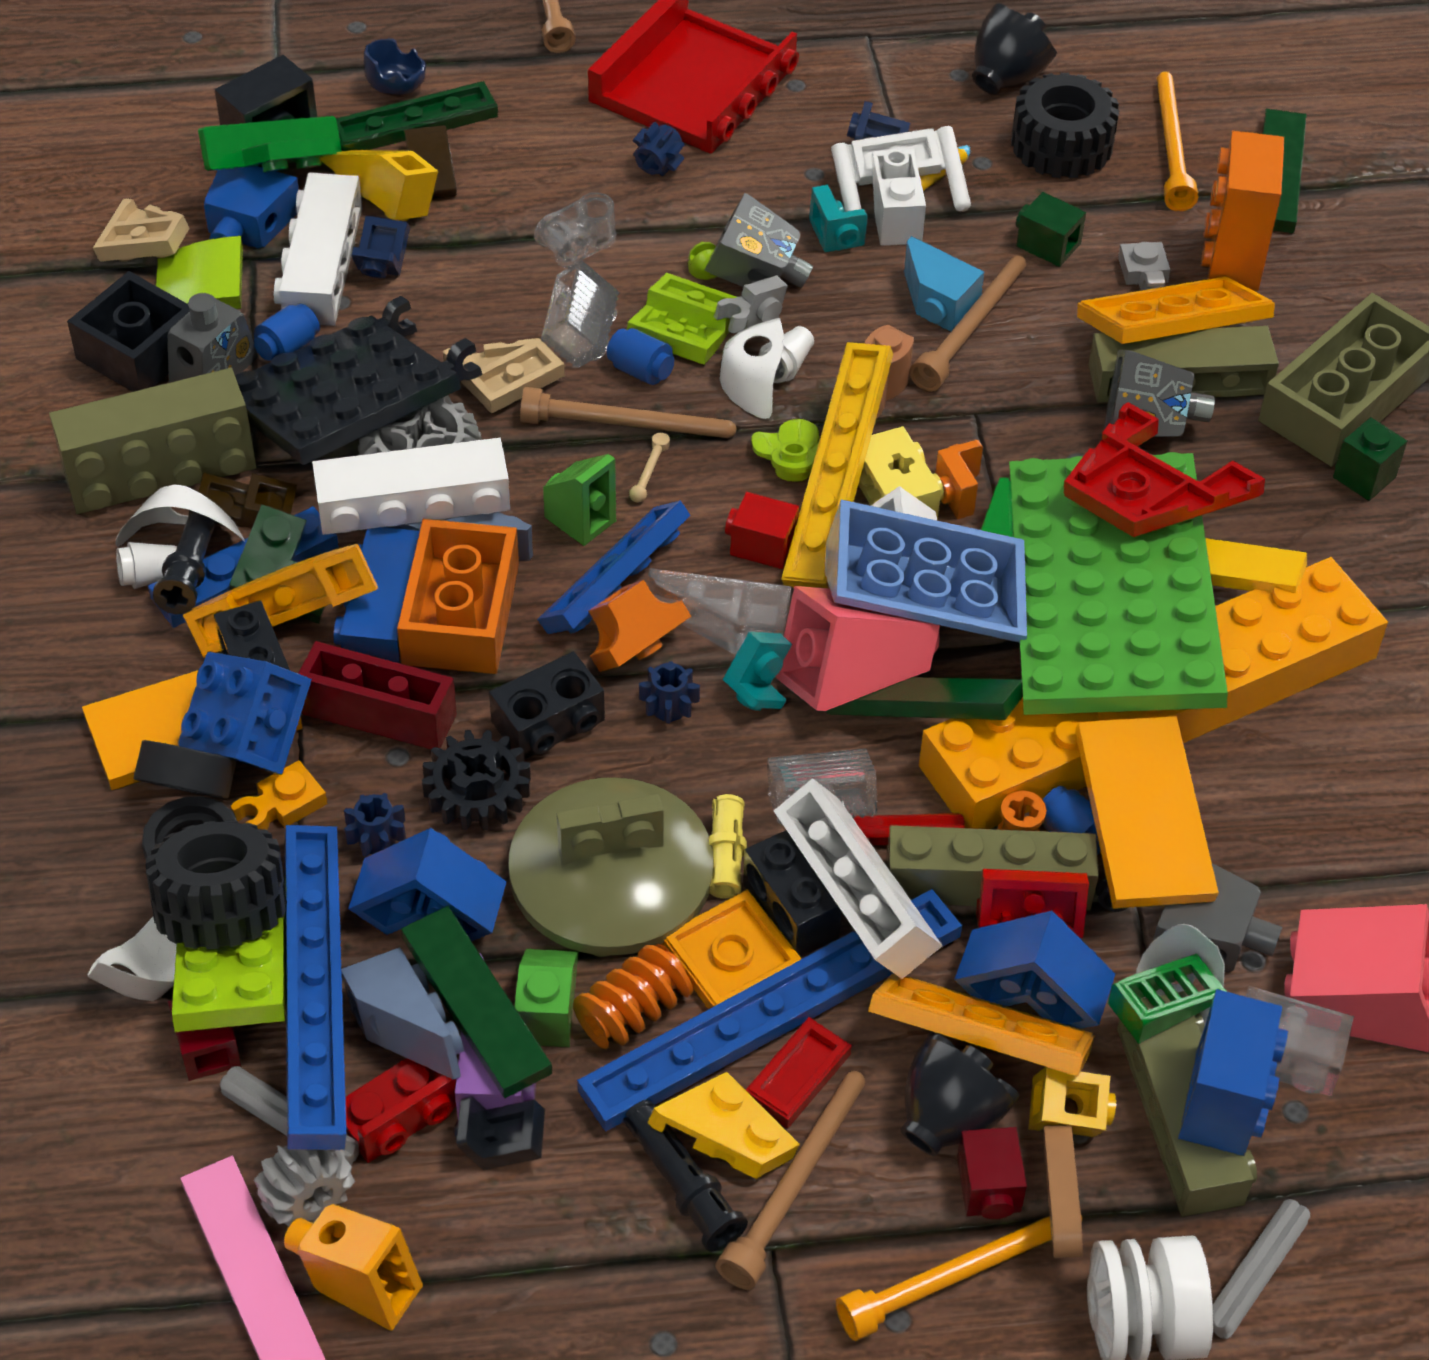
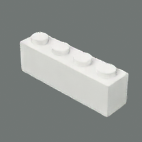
(320, 245)
(411, 485)
(857, 879)

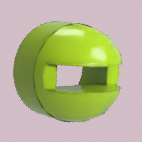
(698, 259)

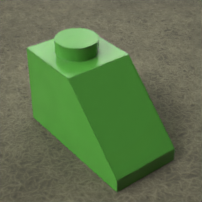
(583, 498)
(547, 994)

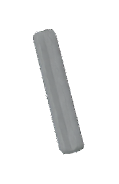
(266, 1103)
(1258, 1267)

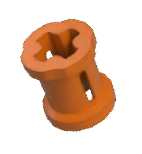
(1014, 808)

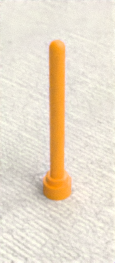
(1180, 188)
(864, 1311)

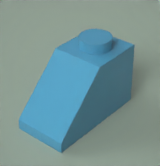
(940, 283)

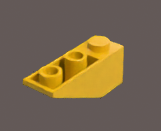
(392, 180)

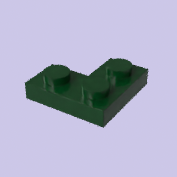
(271, 548)

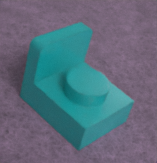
(832, 225)
(754, 669)

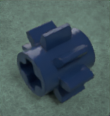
(658, 149)
(669, 692)
(374, 823)

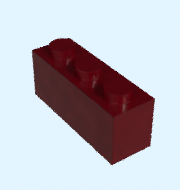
(378, 696)

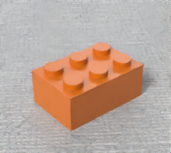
(1245, 207)
(458, 596)

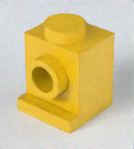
(1089, 1092)

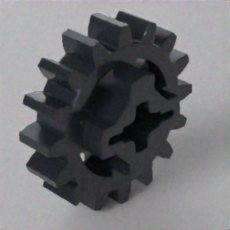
(476, 780)

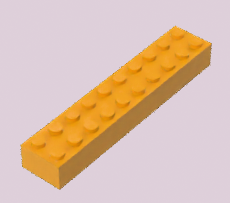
(1269, 652)

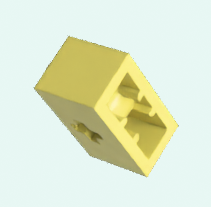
(896, 462)

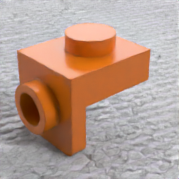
(957, 470)

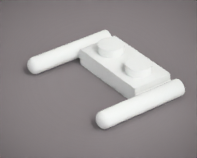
(932, 151)

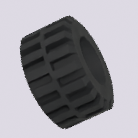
(1064, 125)
(216, 884)

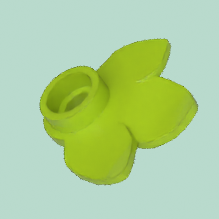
(790, 449)

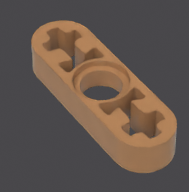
(1062, 1192)

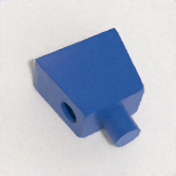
(250, 204)

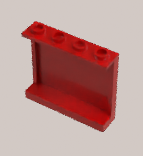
(689, 73)

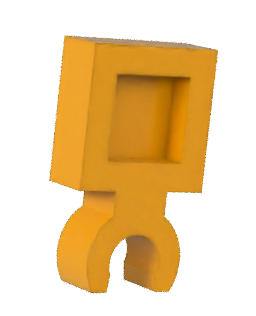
(282, 798)

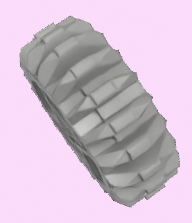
(428, 426)

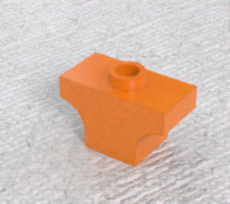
(632, 624)

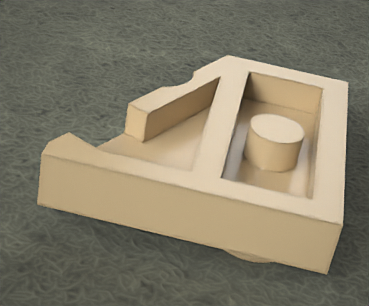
(140, 233)
(510, 369)

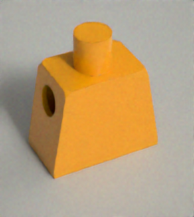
(357, 1262)

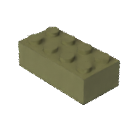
(1347, 376)
(153, 440)

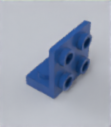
(244, 710)

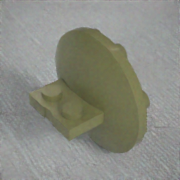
(610, 866)

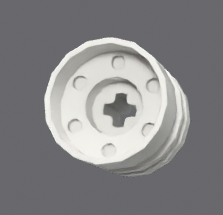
(1157, 1299)

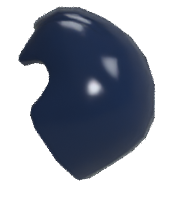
(391, 69)

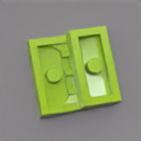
(204, 267)
(683, 317)

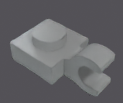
(1144, 264)
(757, 304)

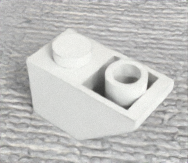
(897, 196)

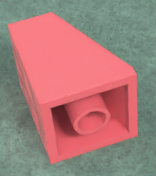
(850, 650)
(1367, 967)

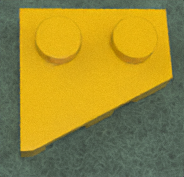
(728, 1126)

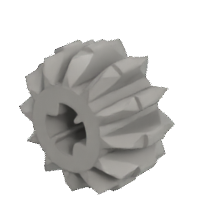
(303, 1183)

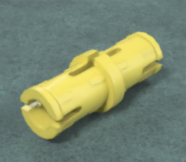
(727, 845)

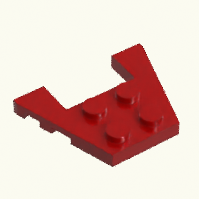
(1141, 490)

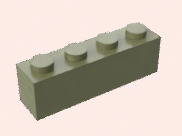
(1222, 359)
(954, 858)
(1162, 1069)

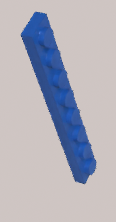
(314, 991)
(746, 1021)

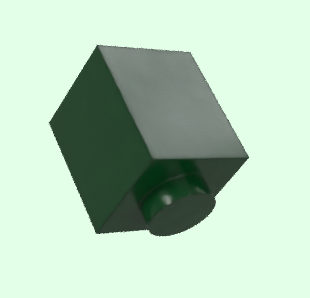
(1050, 228)
(1369, 458)

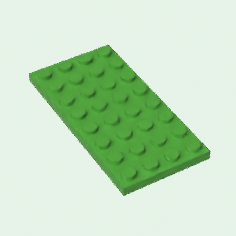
(1110, 612)

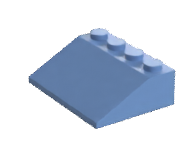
(927, 571)

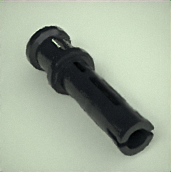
(185, 568)
(696, 1192)

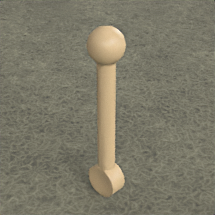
(660, 443)

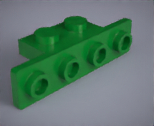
(270, 144)

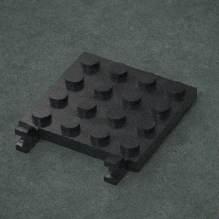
(349, 384)

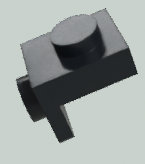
(500, 1134)

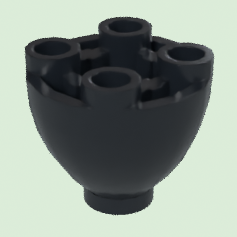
(1010, 49)
(951, 1094)

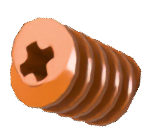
(632, 992)

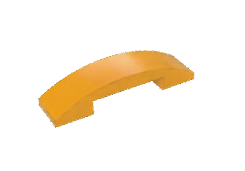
(289, 592)

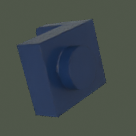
(874, 125)
(381, 247)

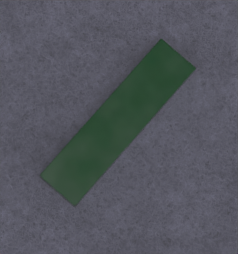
(387, 123)
(1292, 128)
(939, 699)
(476, 1002)

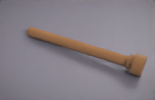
(557, 30)
(933, 367)
(540, 406)
(743, 1260)

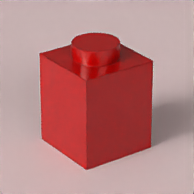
(762, 529)

